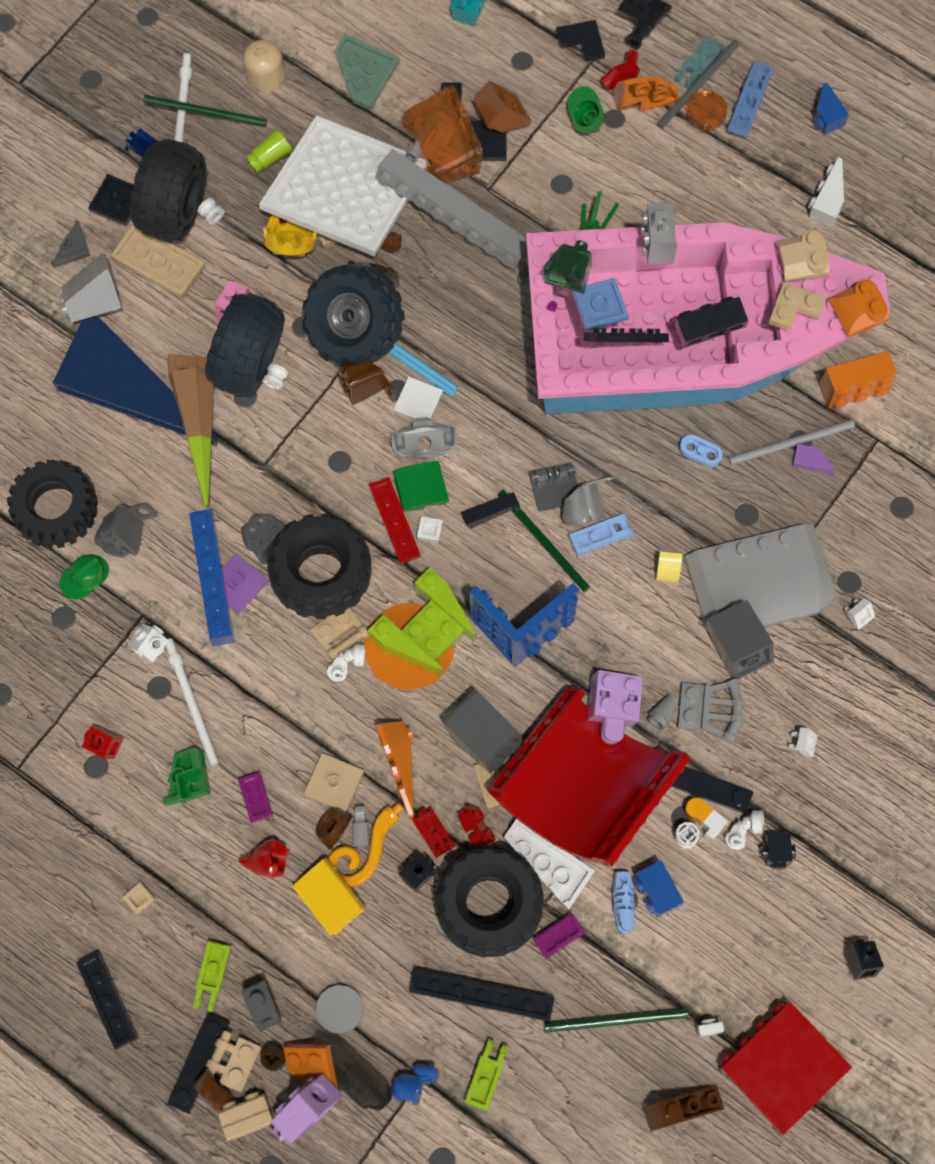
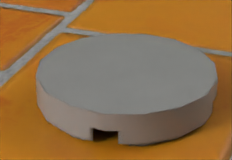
(339, 1009)

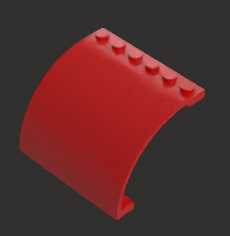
(579, 788)

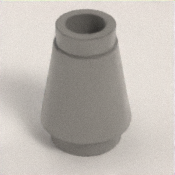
(662, 714)

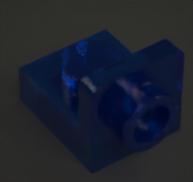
(139, 141)

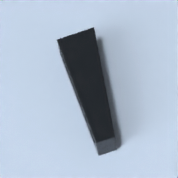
(490, 510)

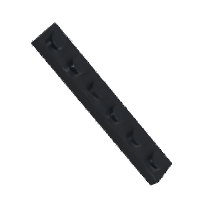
(481, 995)

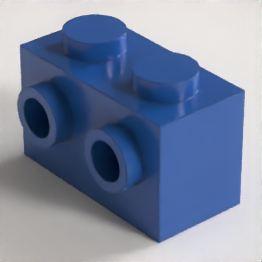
(658, 889)

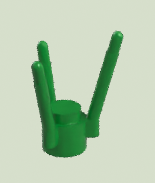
(591, 223)

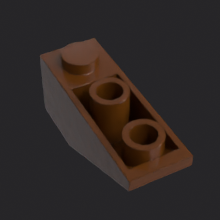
(683, 1108)

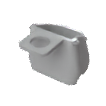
(584, 504)

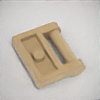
(335, 627)

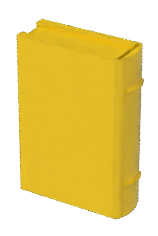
(329, 897)

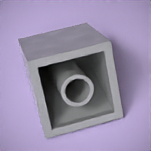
(90, 291)

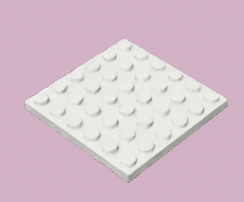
(334, 187)

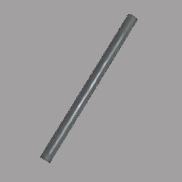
(698, 84)

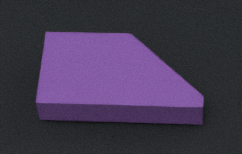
(812, 459)

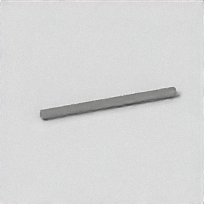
(791, 442)

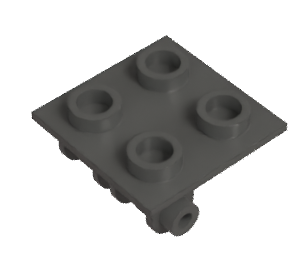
(553, 485)

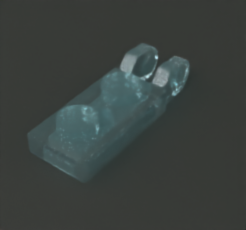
(700, 60)

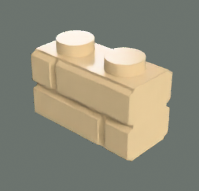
(245, 1117)

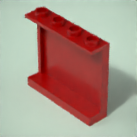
(785, 1067)

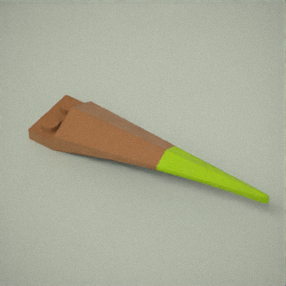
(195, 404)

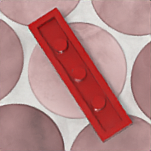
(394, 520)

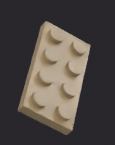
(158, 261)

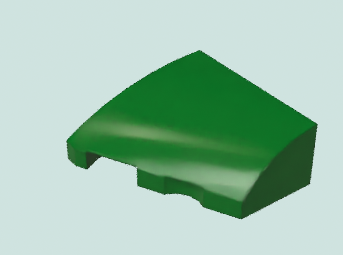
(187, 777)

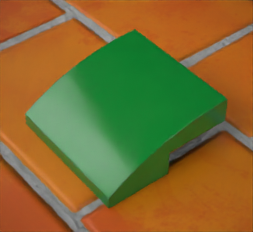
(420, 486)

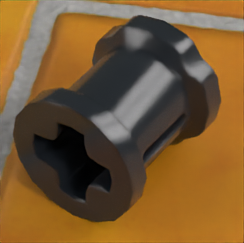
(638, 34)

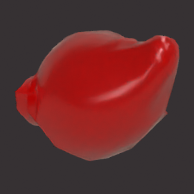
(267, 859)

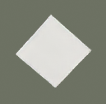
(418, 399)

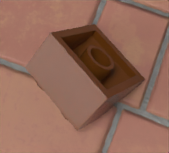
(500, 108)

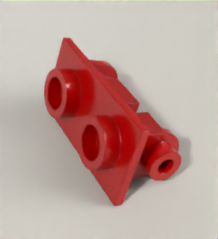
(474, 820)
(433, 832)

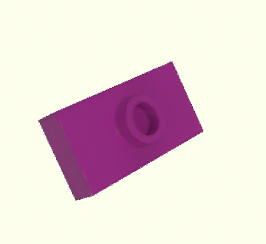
(255, 797)
(559, 936)

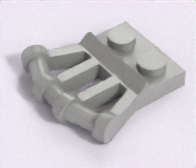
(695, 709)

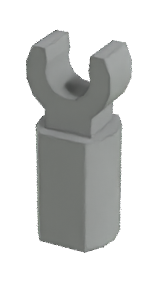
(360, 828)

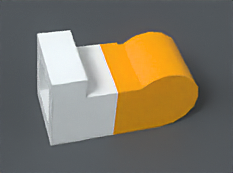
(706, 817)

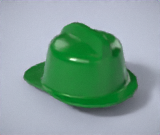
(585, 110)
(83, 576)

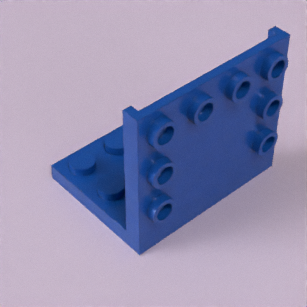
(527, 640)

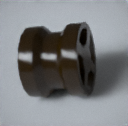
(276, 1060)

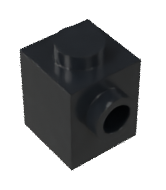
(778, 850)
(414, 880)
(864, 959)

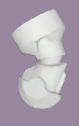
(339, 667)
(737, 836)

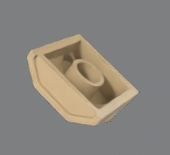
(804, 256)

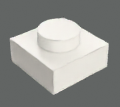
(429, 529)
(709, 1027)

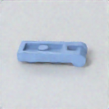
(600, 535)

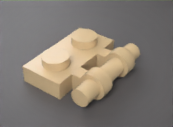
(239, 1063)

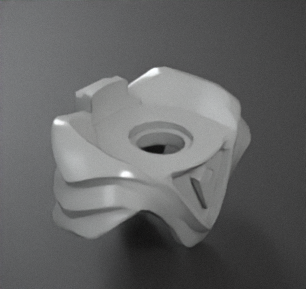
(406, 439)

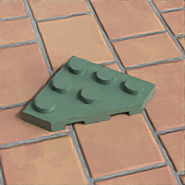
(364, 70)

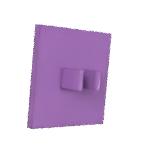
(241, 583)

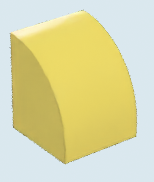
(668, 567)

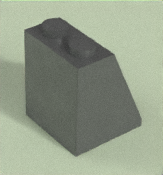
(740, 639)
(482, 732)

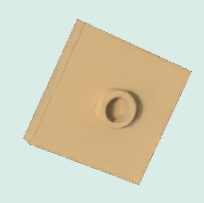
(333, 783)

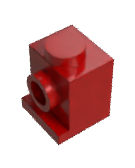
(105, 749)

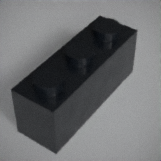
(711, 321)

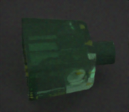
(570, 267)

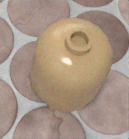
(263, 66)

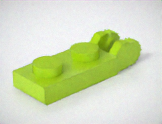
(212, 973)
(486, 1078)

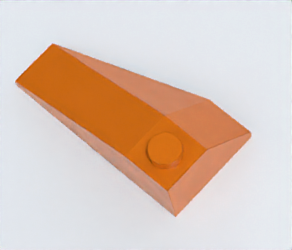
(398, 750)

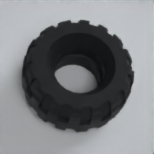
(168, 190)
(314, 537)
(497, 865)

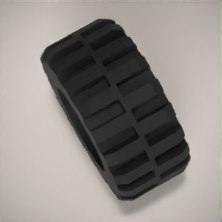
(37, 482)

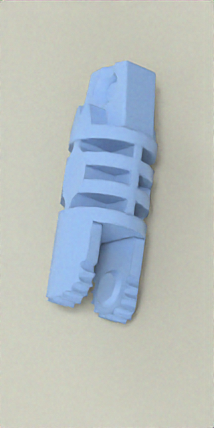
(623, 901)

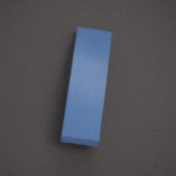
(750, 99)

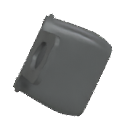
(122, 530)
(259, 534)

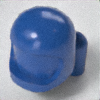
(409, 1086)

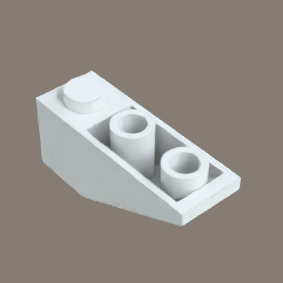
(831, 196)

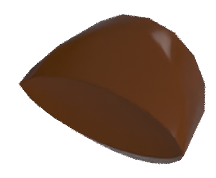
(332, 826)
(211, 1091)

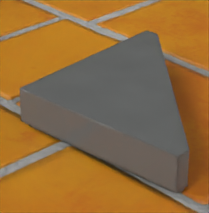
(72, 247)

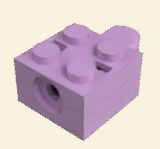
(614, 703)
(304, 1108)

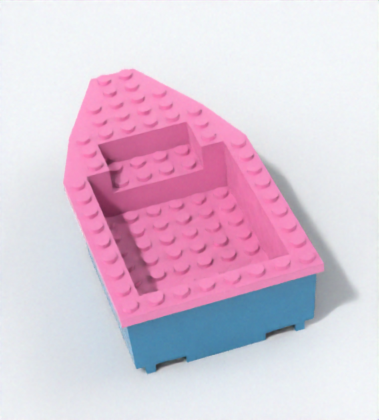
(707, 266)

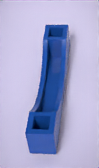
(211, 578)

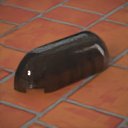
(356, 1075)

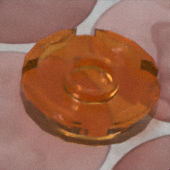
(706, 110)

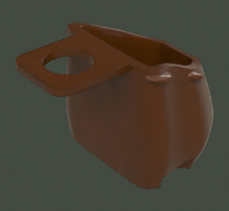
(363, 381)

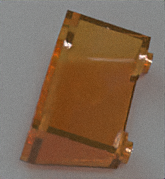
(445, 136)

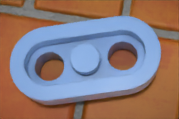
(701, 450)

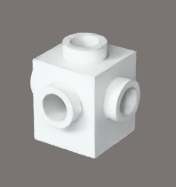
(148, 642)

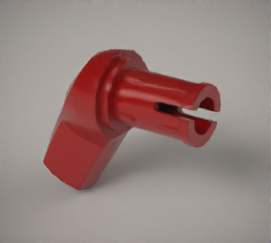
(622, 71)

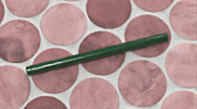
(205, 110)
(550, 548)
(616, 1020)

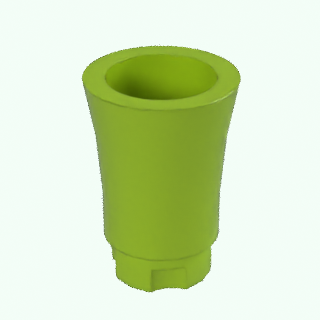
(268, 151)

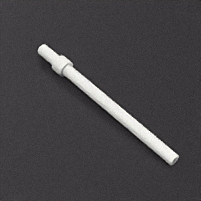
(185, 75)
(177, 663)

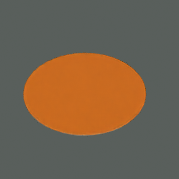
(393, 669)

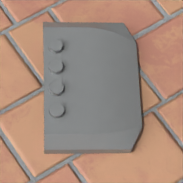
(775, 571)

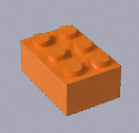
(858, 380)

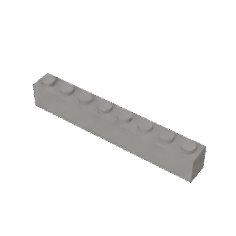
(452, 209)

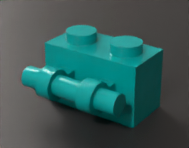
(467, 11)

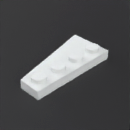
(555, 868)

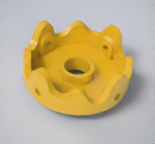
(288, 238)

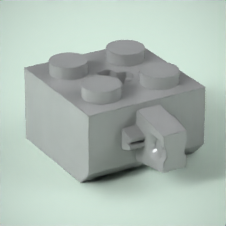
(659, 233)

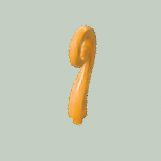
(382, 824)

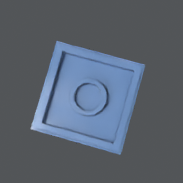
(600, 305)

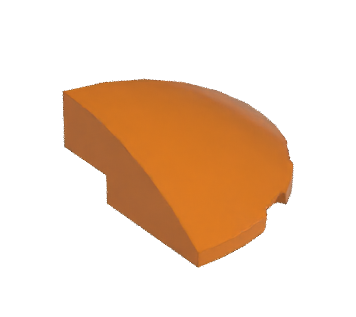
(645, 93)

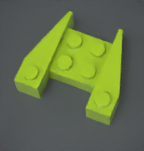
(430, 631)

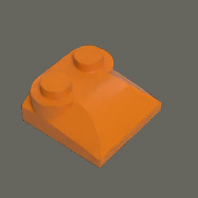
(860, 307)

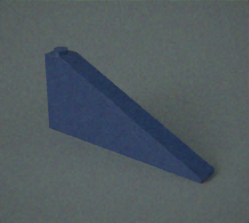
(112, 376)

